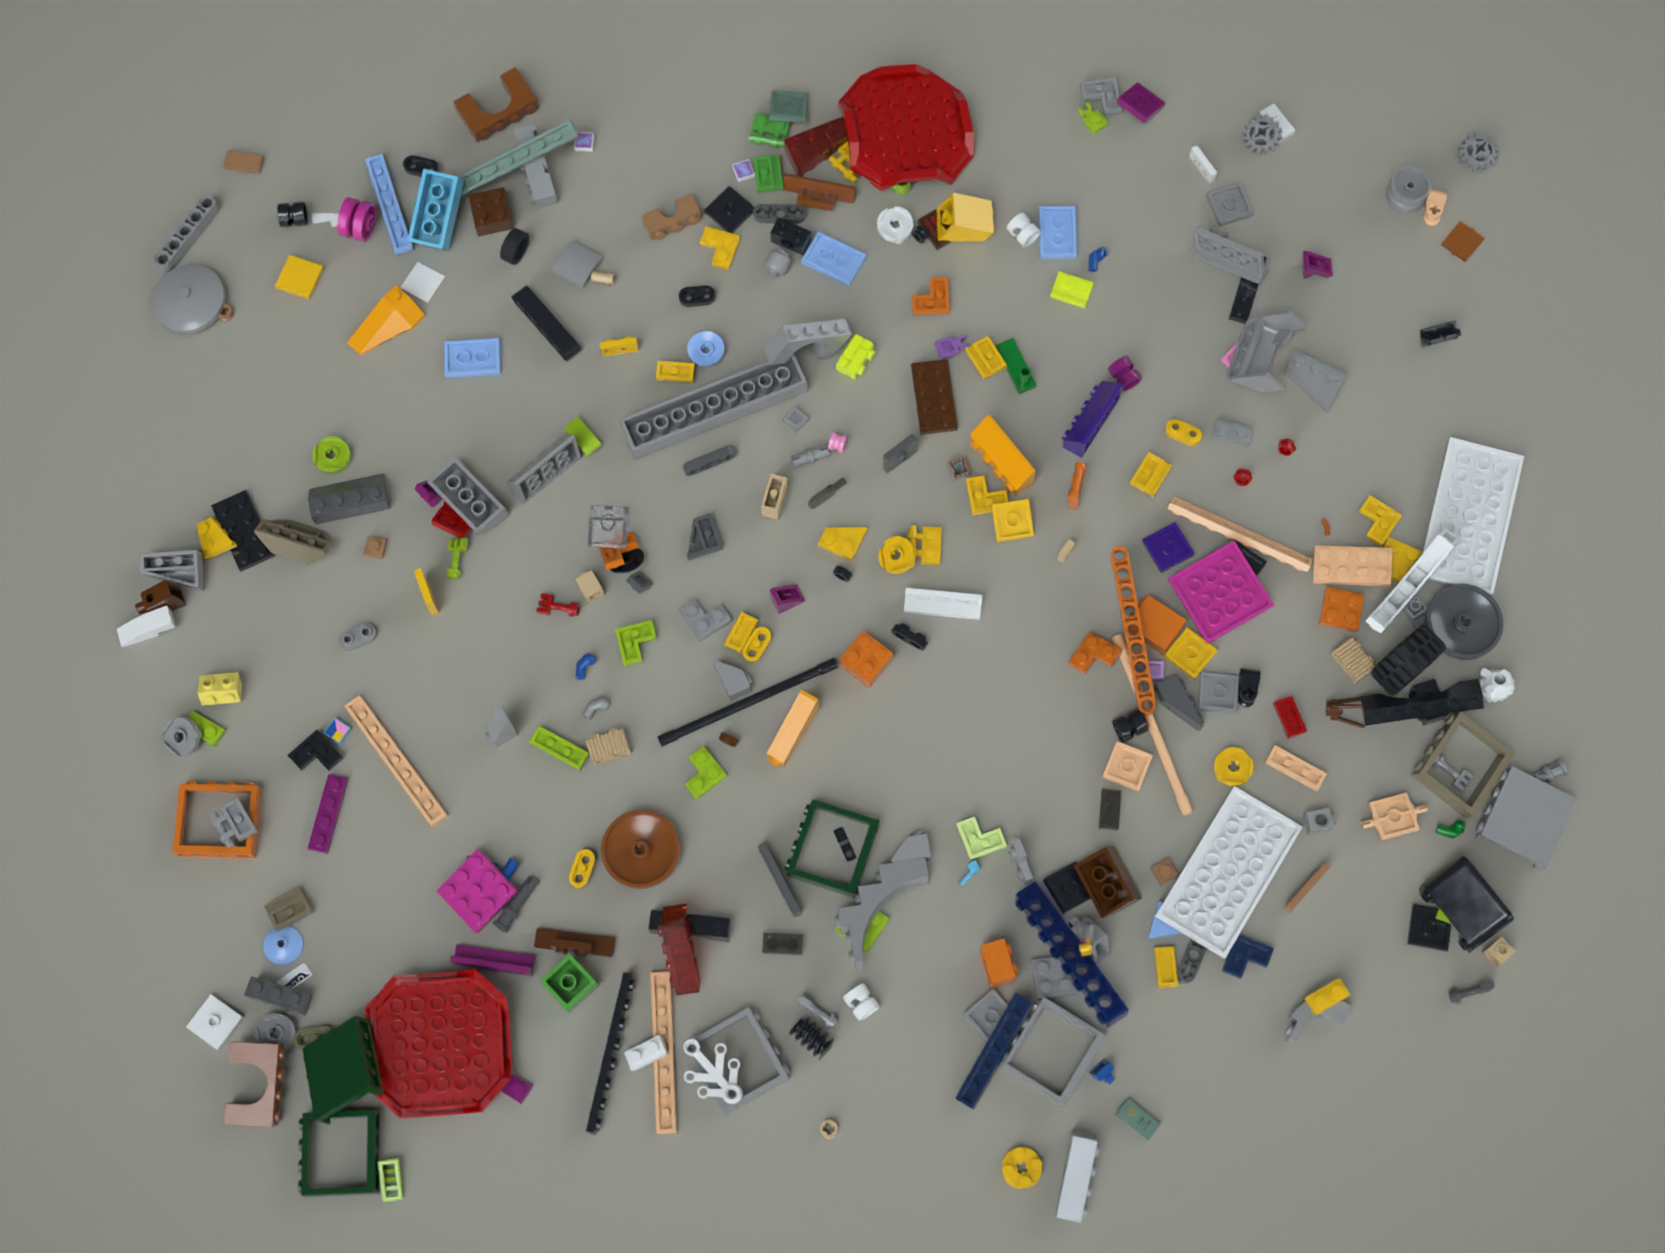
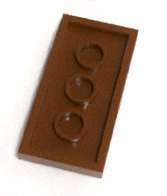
(934, 397)

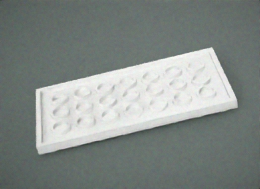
(1476, 506)
(1229, 872)

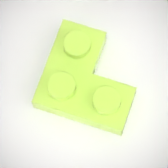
(977, 843)

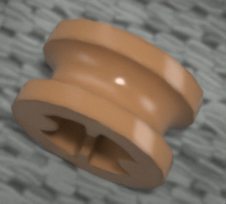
(228, 316)

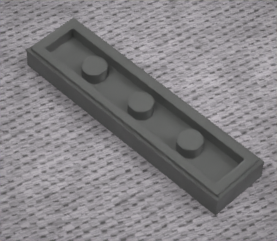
(776, 874)

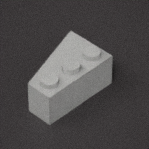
(175, 567)

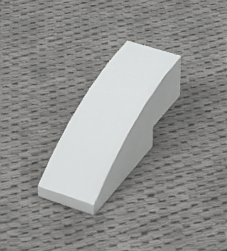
(146, 626)

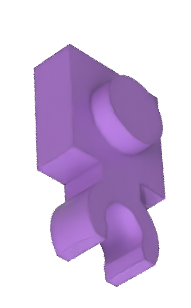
(949, 347)

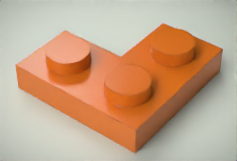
(934, 303)
(612, 556)
(1092, 649)

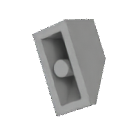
(733, 680)
(912, 848)

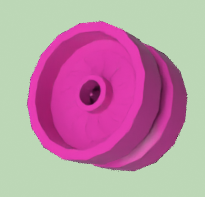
(356, 219)

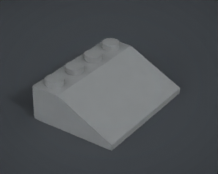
(545, 468)

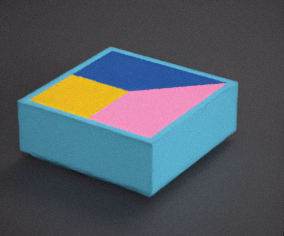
(337, 731)

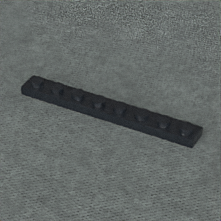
(609, 1062)

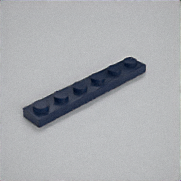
(994, 1051)

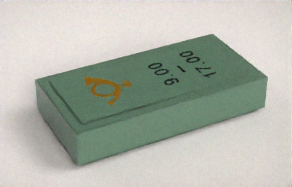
(1138, 1119)

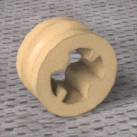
(824, 1133)

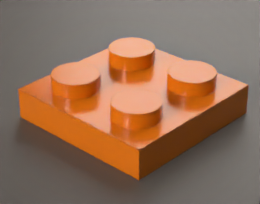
(1341, 609)

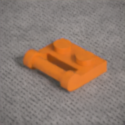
(1077, 481)

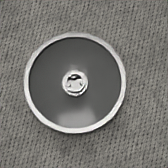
(1465, 621)

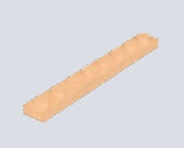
(1245, 536)

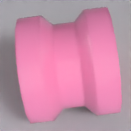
(837, 442)

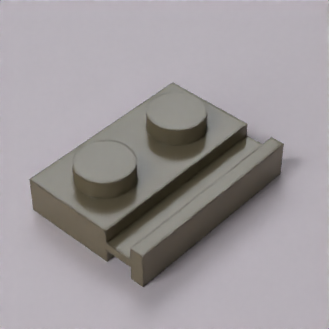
(288, 909)

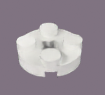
(891, 234)

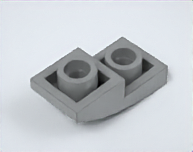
(1416, 611)

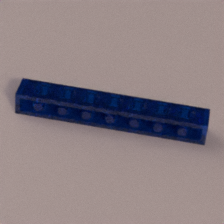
(1034, 895)

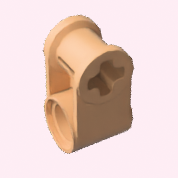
(1434, 207)

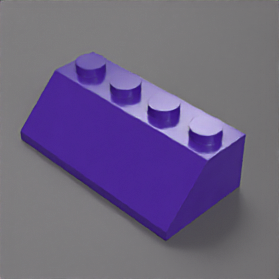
(1092, 417)

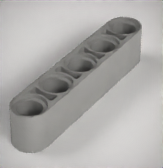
(186, 225)

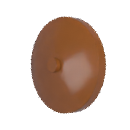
(640, 849)

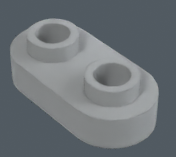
(357, 638)

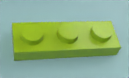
(559, 748)

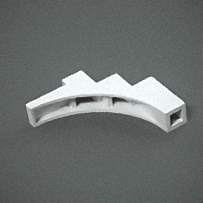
(1413, 581)

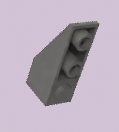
(1174, 698)

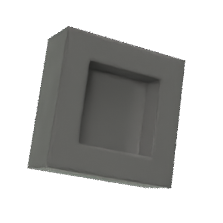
(639, 582)

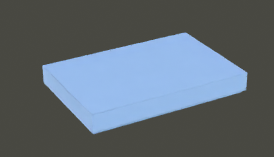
(1057, 232)
(833, 258)
(472, 357)

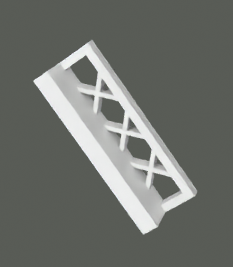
(942, 603)

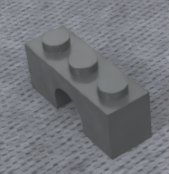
(278, 995)

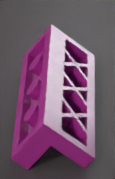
(493, 960)

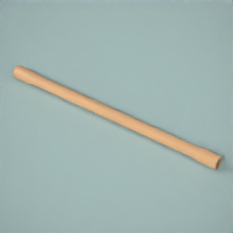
(1181, 797)

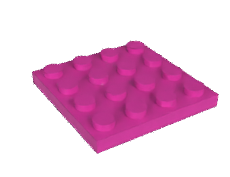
(1220, 592)

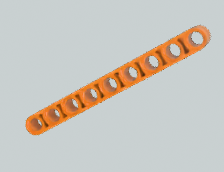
(1133, 621)

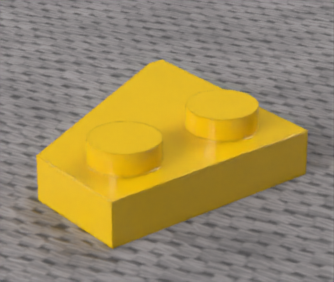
(213, 538)
(843, 540)

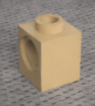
(589, 586)
(1498, 952)

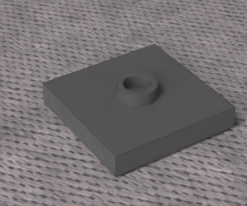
(900, 453)

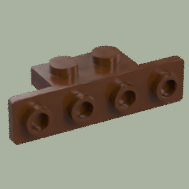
(573, 942)

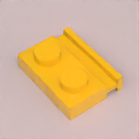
(985, 358)
(1150, 474)

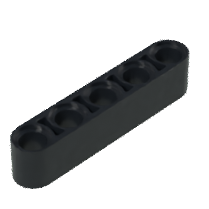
(546, 323)

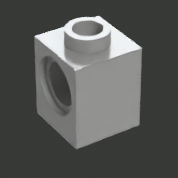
(1313, 827)

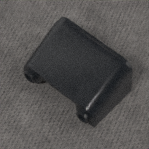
(1467, 903)

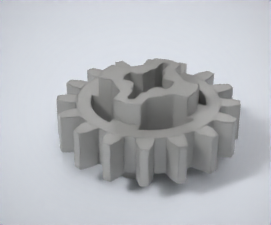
(1265, 127)
(1474, 145)

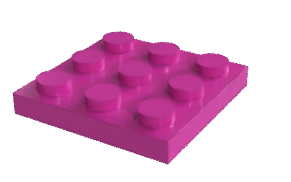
(477, 891)

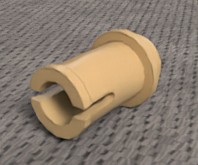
(602, 277)

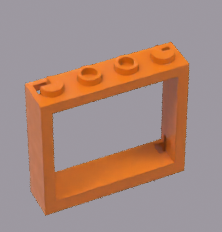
(216, 851)

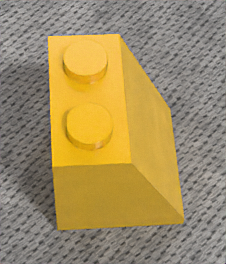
(968, 221)

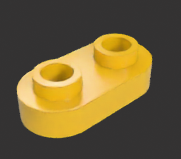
(1183, 433)
(756, 645)
(582, 869)

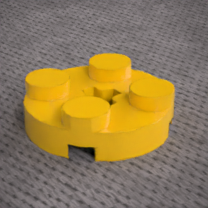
(888, 551)
(1241, 760)
(1033, 1165)

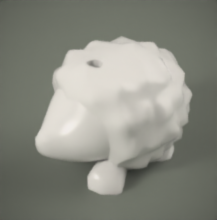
(1496, 684)

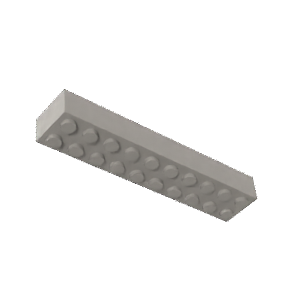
(712, 406)

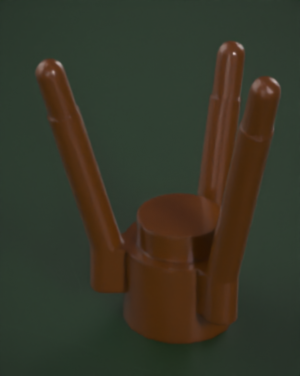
(1335, 708)

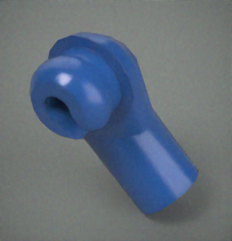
(1095, 257)

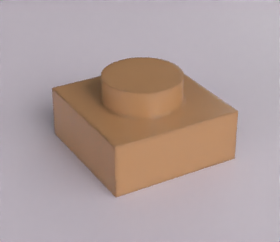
(375, 547)
(1164, 872)

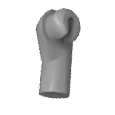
(595, 704)

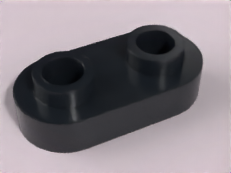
(420, 163)
(697, 294)
(903, 632)

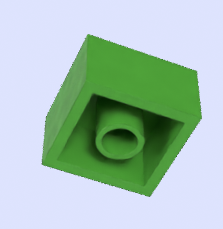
(569, 983)

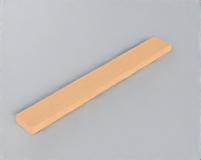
(396, 761)
(664, 1067)

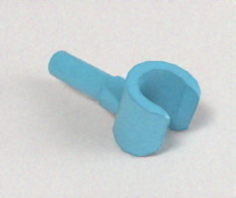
(974, 868)

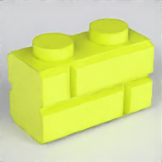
(855, 357)

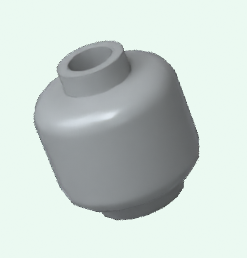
(777, 262)

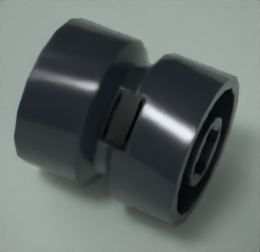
(292, 214)
(1128, 726)

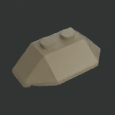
(293, 540)

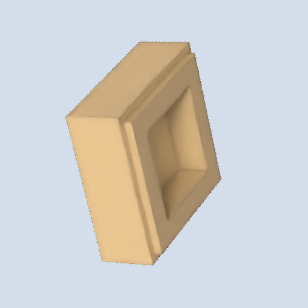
(1066, 551)

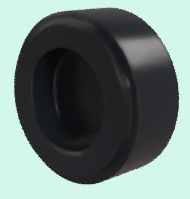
(842, 573)

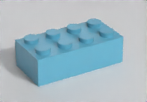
(435, 209)

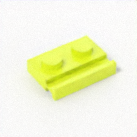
(1071, 289)

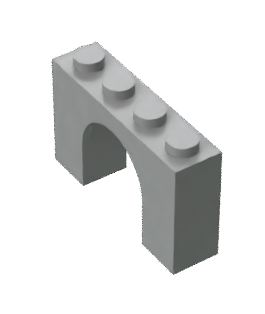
(824, 337)

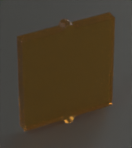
(1462, 241)

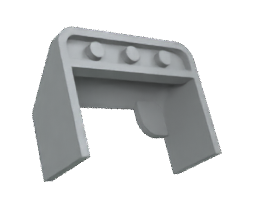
(1257, 347)

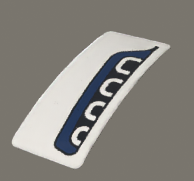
(295, 977)

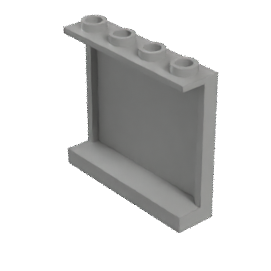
(1526, 816)

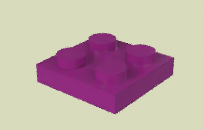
(1140, 102)

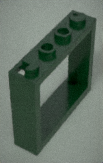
(803, 830)
(372, 1156)

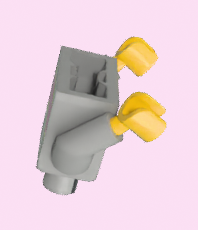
(1092, 939)

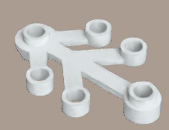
(715, 1074)

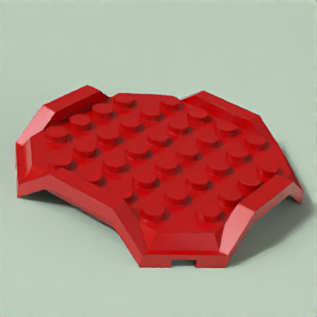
(906, 126)
(441, 1043)

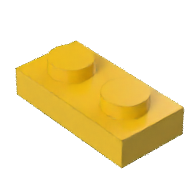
(620, 346)
(675, 371)
(1327, 996)

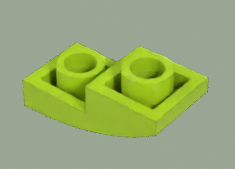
(584, 437)

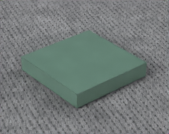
(788, 106)

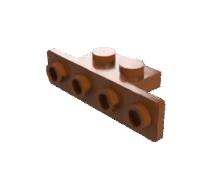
(817, 192)

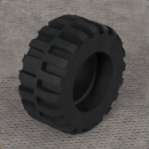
(1408, 659)

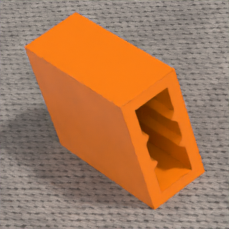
(1158, 624)

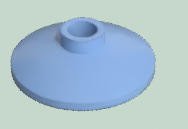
(701, 342)
(287, 953)

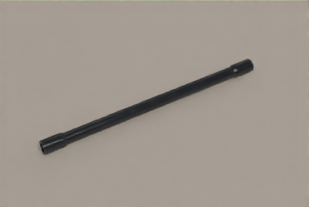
(820, 669)

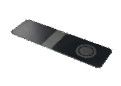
(844, 844)

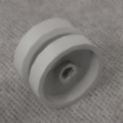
(1408, 189)

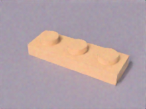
(1296, 768)

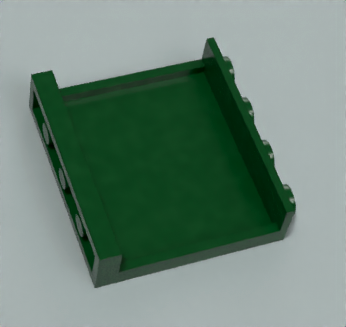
(341, 1068)

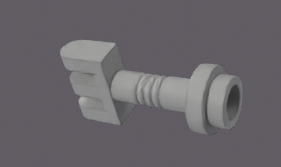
(1459, 777)
(808, 1006)

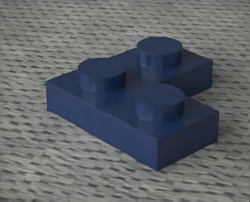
(1244, 951)

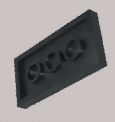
(239, 520)

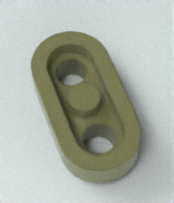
(311, 1033)

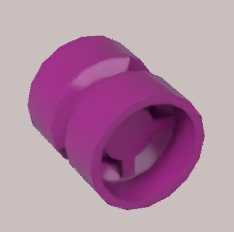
(1124, 372)

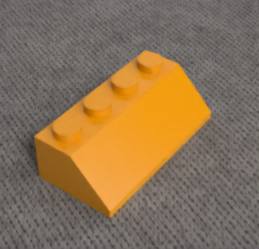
(1002, 456)

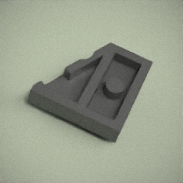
(703, 538)

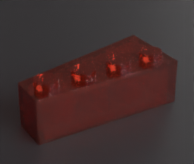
(815, 145)
(679, 950)

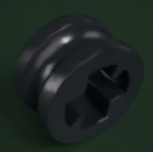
(920, 234)

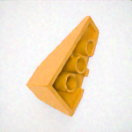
(389, 318)

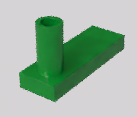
(1016, 366)

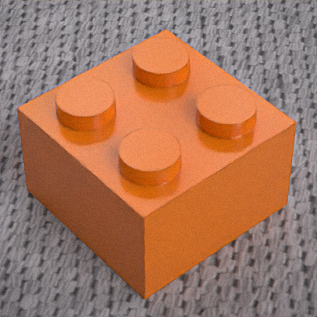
(866, 659)
(998, 964)

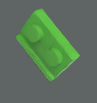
(768, 173)

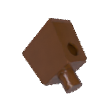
(159, 596)

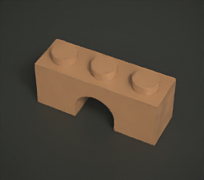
(659, 225)

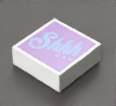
(584, 142)
(743, 170)

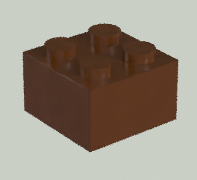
(490, 211)

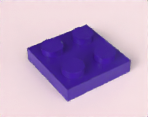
(1168, 547)

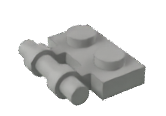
(238, 819)

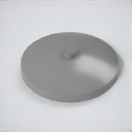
(188, 299)

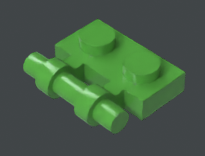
(763, 125)

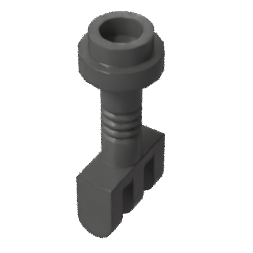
(1455, 995)

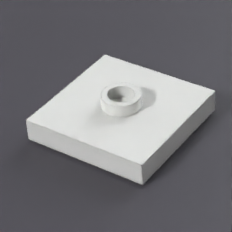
(214, 1022)

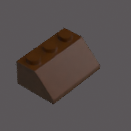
(1107, 881)

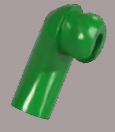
(1452, 831)

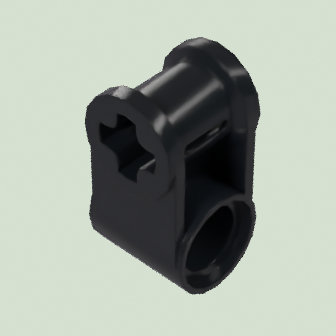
(1249, 685)

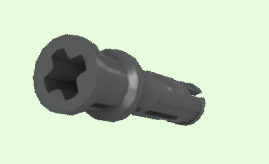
(511, 911)

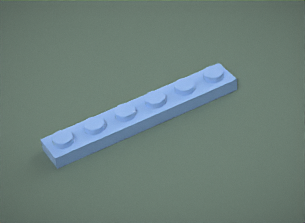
(389, 204)

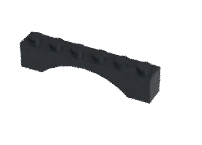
(1460, 697)

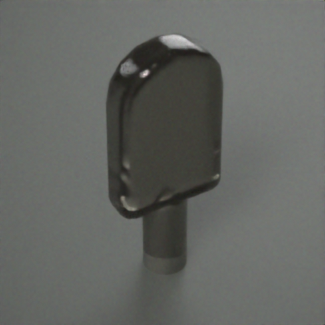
(826, 493)

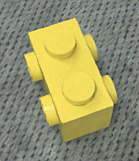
(219, 688)

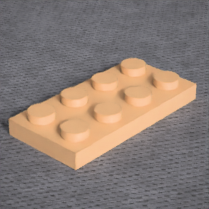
(1352, 565)

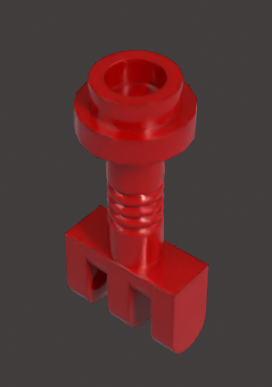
(572, 609)

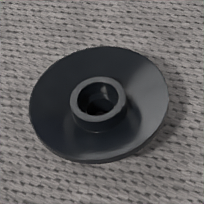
(632, 561)

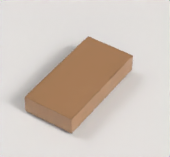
(243, 161)

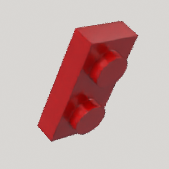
(1290, 717)

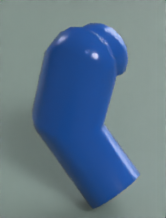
(581, 665)

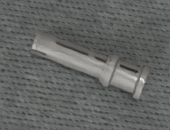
(1548, 773)

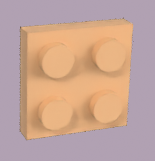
(1127, 766)

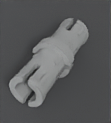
(810, 456)

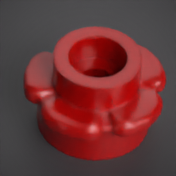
(1286, 447)
(1243, 481)

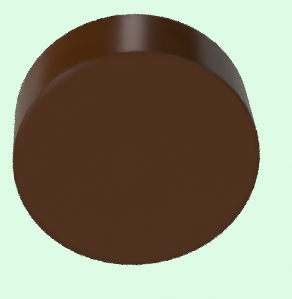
(727, 739)

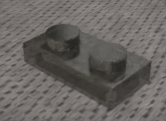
(1109, 809)
(782, 944)

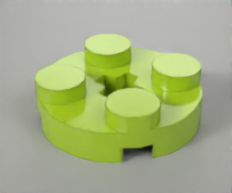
(324, 448)

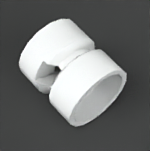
(1025, 232)
(861, 1002)

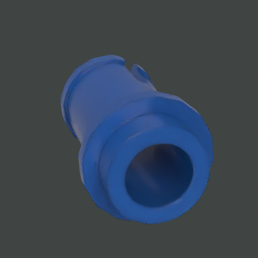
(509, 868)

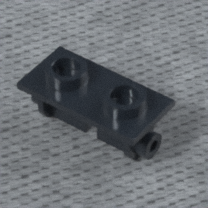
(1439, 333)

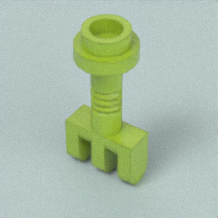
(456, 546)

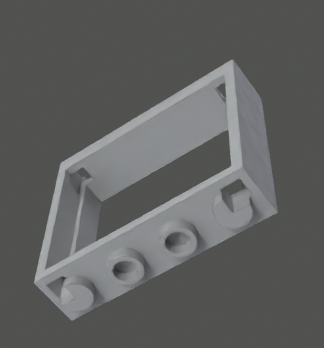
(1028, 1025)
(772, 1052)

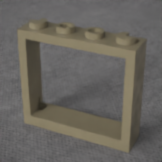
(1488, 781)

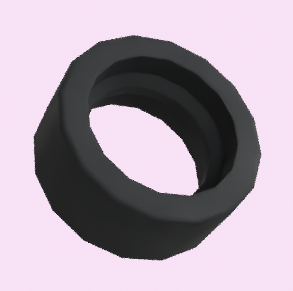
(514, 246)

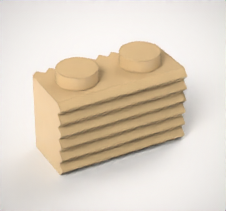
(774, 496)
(1353, 660)
(607, 746)

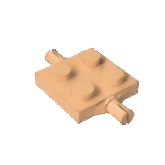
(1394, 816)

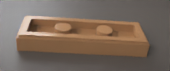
(1307, 887)

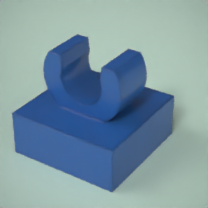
(1102, 1072)

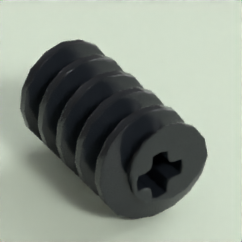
(811, 1037)

